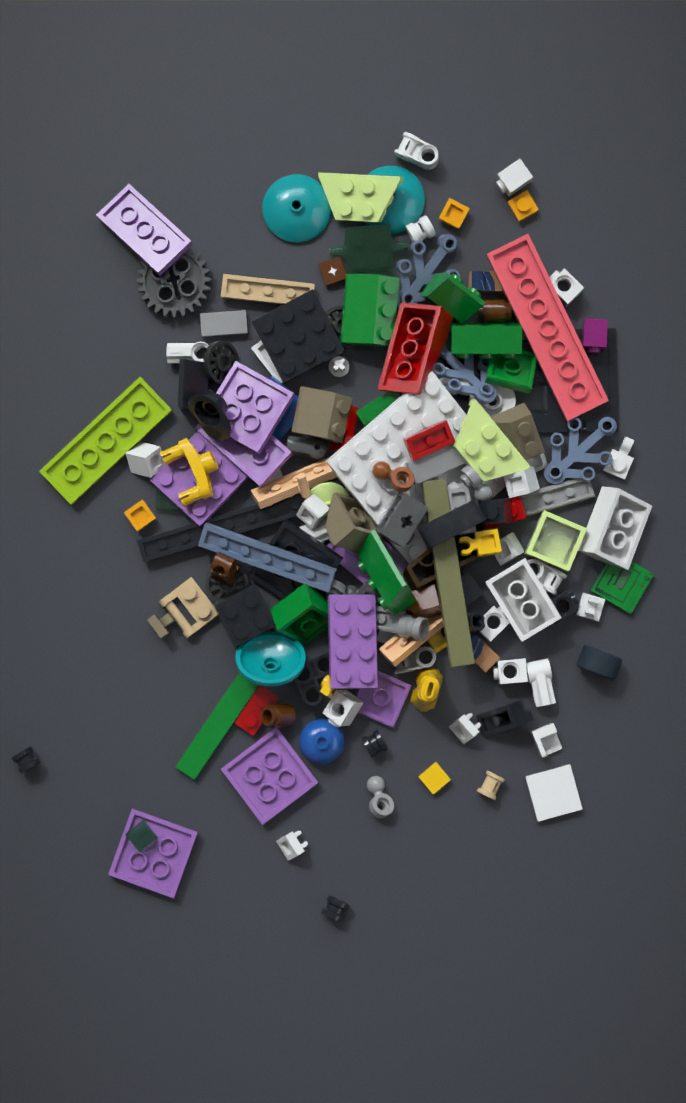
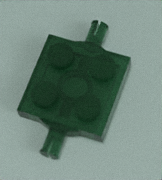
(368, 248)

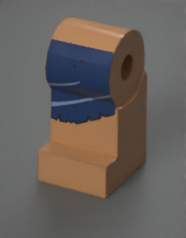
(484, 282)
(483, 654)

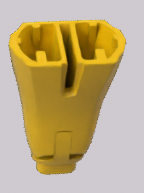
(428, 688)

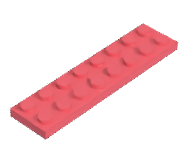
(547, 327)

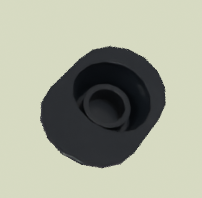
(211, 414)

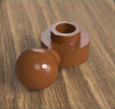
(382, 471)

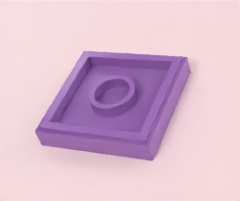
(385, 701)

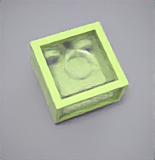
(555, 541)

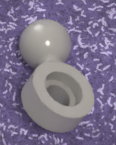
(471, 478)
(376, 786)

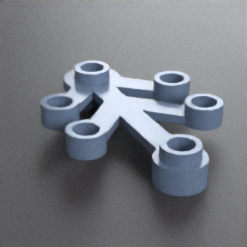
(422, 274)
(465, 373)
(577, 453)

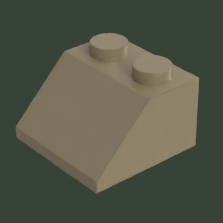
(321, 414)
(520, 430)
(348, 523)

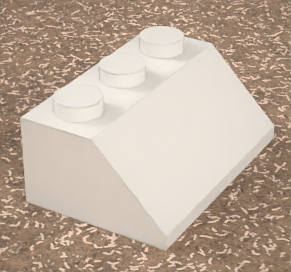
(615, 527)
(523, 599)

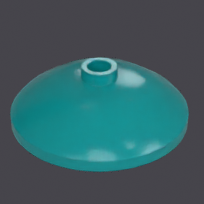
(408, 200)
(296, 224)
(270, 659)

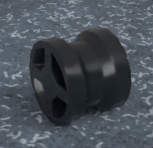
(374, 743)
(26, 760)
(335, 908)

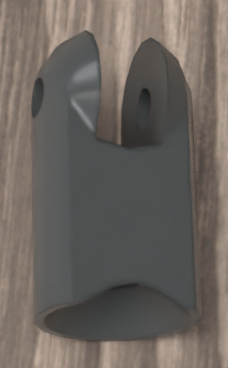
(307, 447)

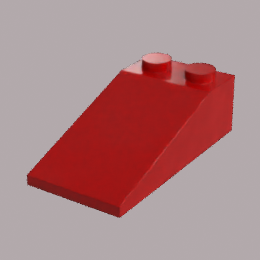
(414, 347)

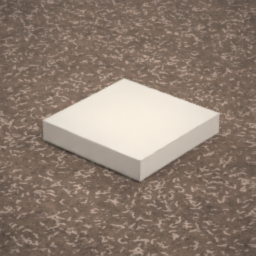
(553, 792)

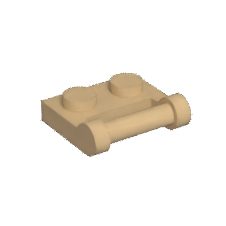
(195, 602)

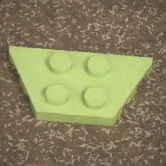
(359, 196)
(486, 446)

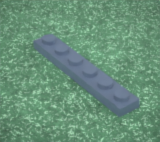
(267, 557)

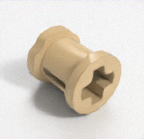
(491, 785)

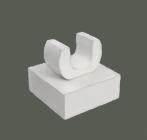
(590, 607)
(464, 728)
(290, 845)

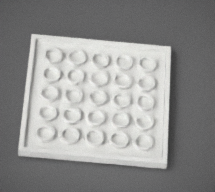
(384, 442)

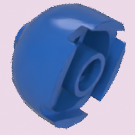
(321, 741)

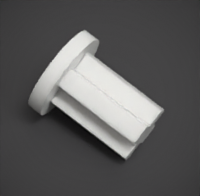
(339, 366)

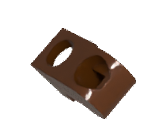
(224, 569)

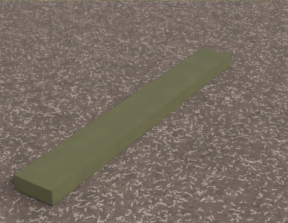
(448, 580)

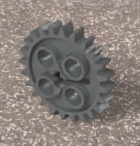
(154, 286)

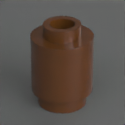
(495, 311)
(278, 715)

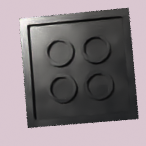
(298, 336)
(297, 541)

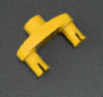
(200, 465)

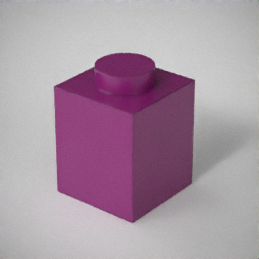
(594, 335)

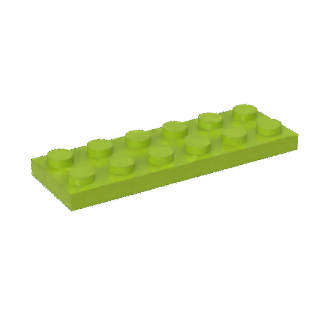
(105, 440)

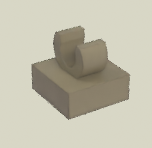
(160, 625)

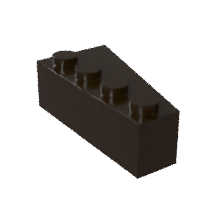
(422, 571)

